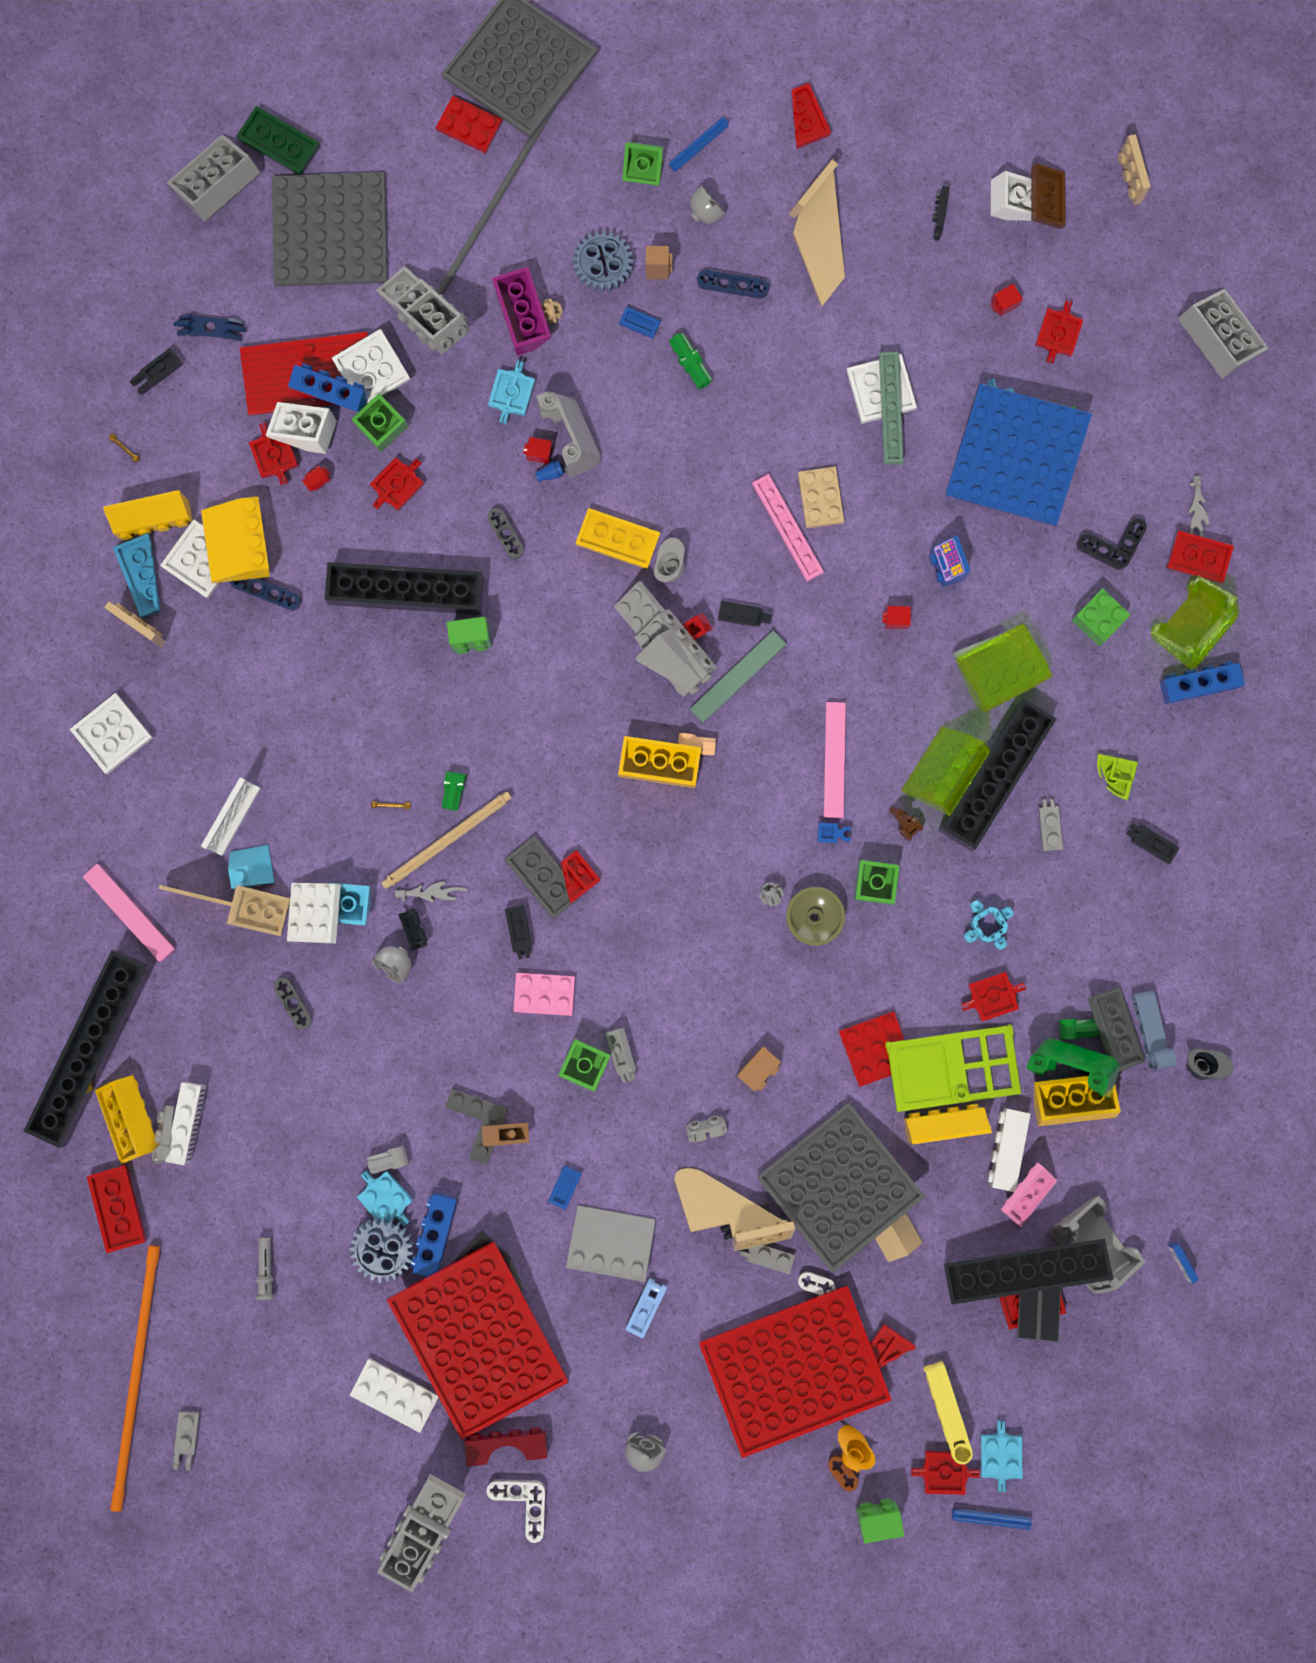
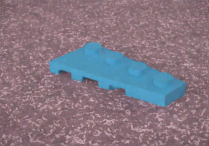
(139, 571)

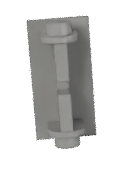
(714, 1125)

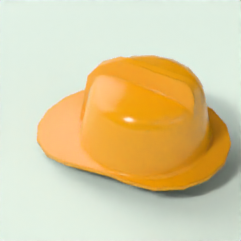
(856, 1451)

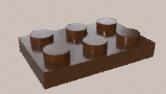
(1047, 196)

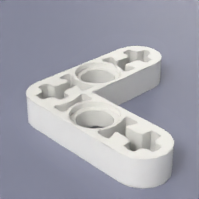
(526, 1495)

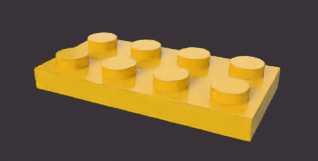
(617, 538)

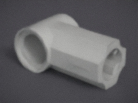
(393, 1159)

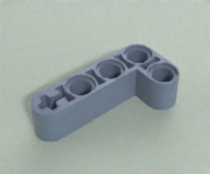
(1152, 1031)

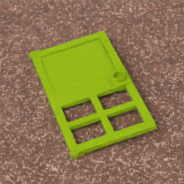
(933, 1069)

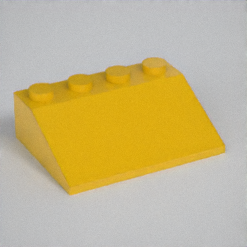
(235, 541)

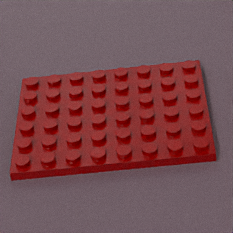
(477, 1340)
(794, 1371)

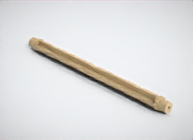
(447, 839)

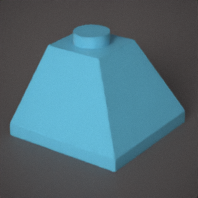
(250, 867)

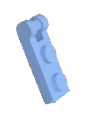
(645, 1308)

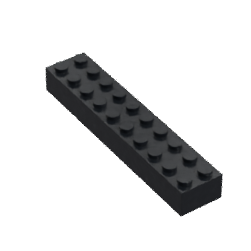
(88, 1049)

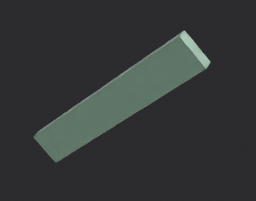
(890, 408)
(737, 677)

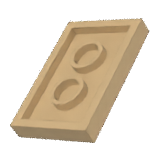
(1134, 170)
(820, 497)
(136, 623)

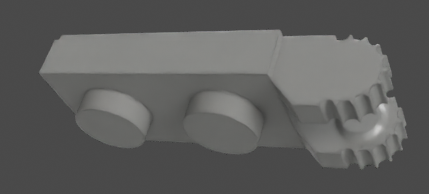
(163, 1135)
(186, 1438)

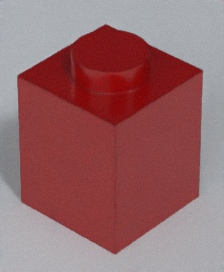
(1006, 300)
(538, 450)
(897, 617)
(698, 626)

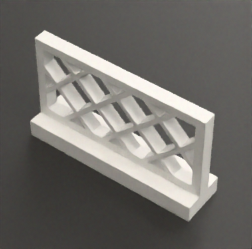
(231, 817)

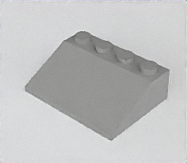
(214, 177)
(1222, 333)
(611, 1243)

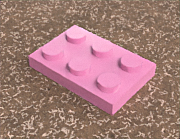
(544, 994)
(1028, 1194)

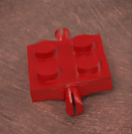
(1059, 332)
(272, 456)
(396, 484)
(993, 996)
(944, 1474)

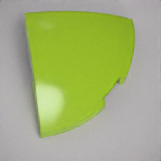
(1118, 774)

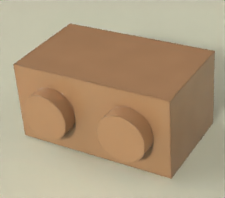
(658, 262)
(759, 1069)
(505, 1134)

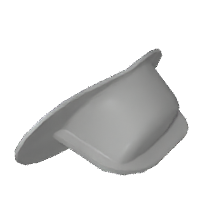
(669, 561)

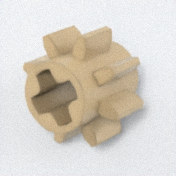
(551, 310)

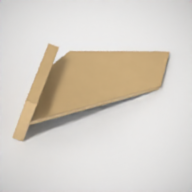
(819, 234)

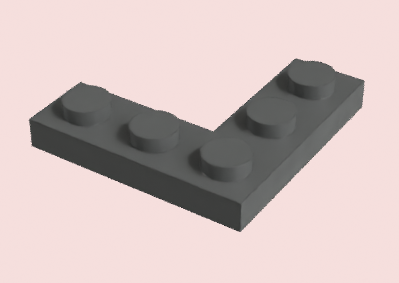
(484, 1110)

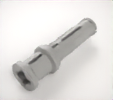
(264, 1279)

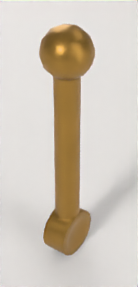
(112, 437)
(406, 805)

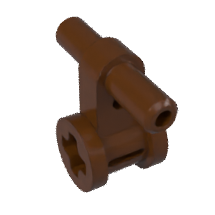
(908, 825)

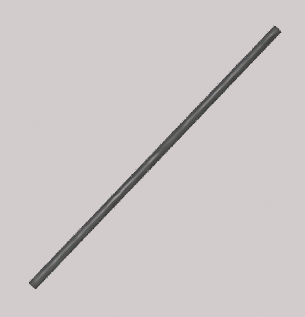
(490, 208)

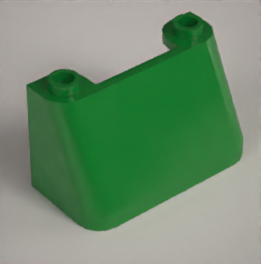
(1102, 1068)

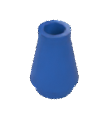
(550, 471)

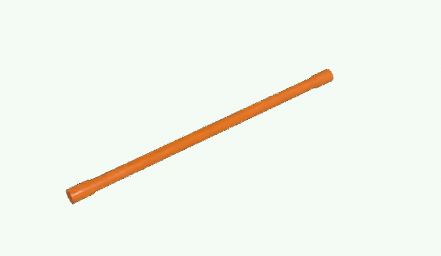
(118, 1492)

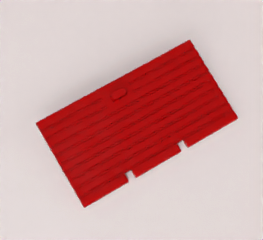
(270, 367)

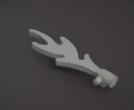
(1199, 511)
(433, 890)

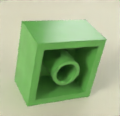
(379, 422)
(1101, 617)
(469, 635)
(876, 882)
(584, 1065)
(879, 1521)

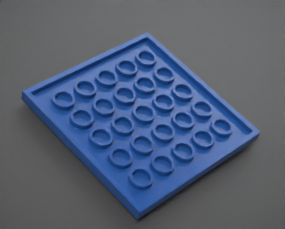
(1018, 454)

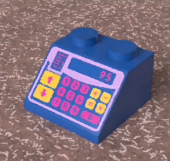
(949, 562)

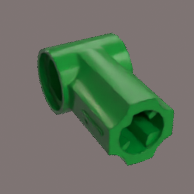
(453, 789)
(1077, 1028)

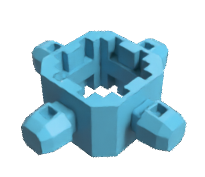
(1004, 914)

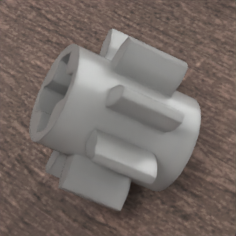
(771, 894)

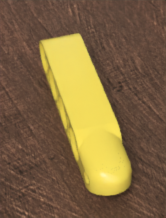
(948, 1412)

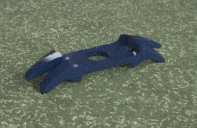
(221, 330)

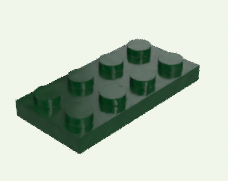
(278, 140)

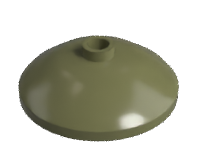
(829, 911)

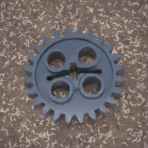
(586, 265)
(386, 1233)

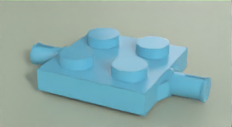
(511, 392)
(385, 1197)
(1001, 1456)

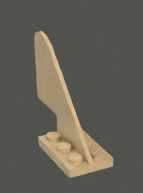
(250, 909)
(713, 1204)

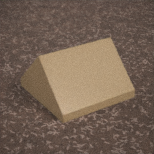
(899, 1239)

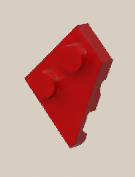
(578, 876)
(889, 1345)

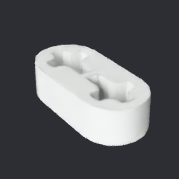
(817, 1279)

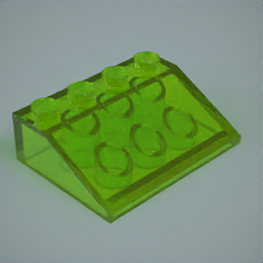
(1003, 668)
(946, 769)

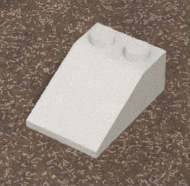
(1011, 197)
(302, 426)

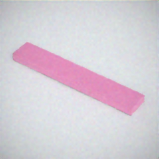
(787, 528)
(834, 760)
(129, 912)

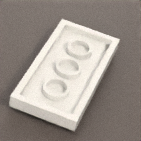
(394, 1395)

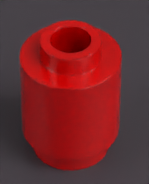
(316, 478)

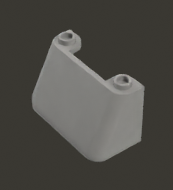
(582, 452)
(1087, 1225)

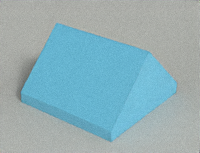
(354, 904)

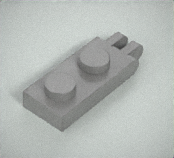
(1050, 826)
(621, 1054)
(770, 1258)

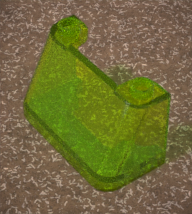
(1197, 623)

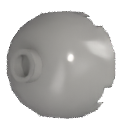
(705, 207)
(394, 963)
(644, 1453)

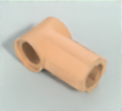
(707, 744)

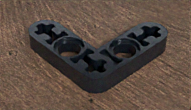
(1127, 554)

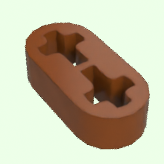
(839, 1475)

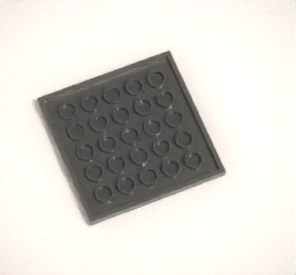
(519, 64)
(329, 229)
(840, 1187)

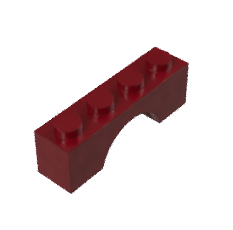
(530, 1443)

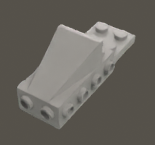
(424, 311)
(665, 642)
(420, 1534)

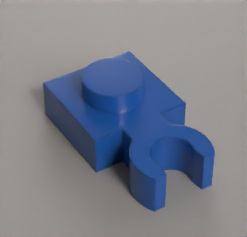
(829, 833)

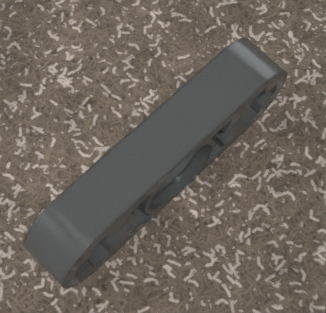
(503, 519)
(290, 988)

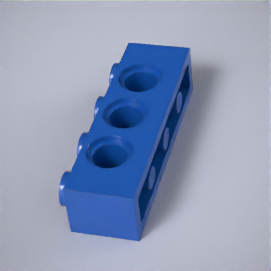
(301, 381)
(1232, 680)
(447, 1205)

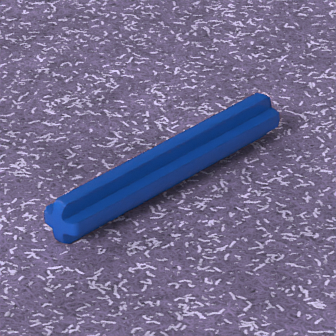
(698, 144)
(991, 1519)

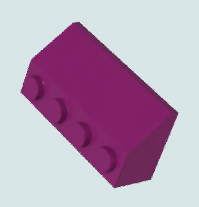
(521, 310)

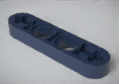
(733, 281)
(265, 591)

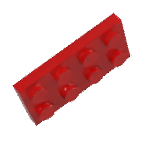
(116, 1209)

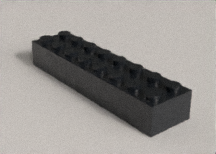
(404, 588)
(998, 774)
(1028, 1271)

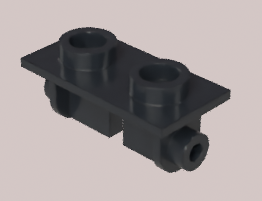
(411, 926)

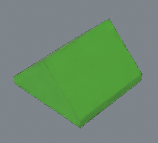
(642, 163)

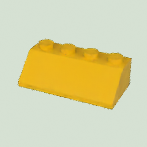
(149, 514)
(659, 762)
(1071, 1101)
(126, 1118)
(946, 1125)

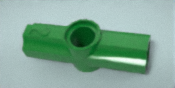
(690, 360)

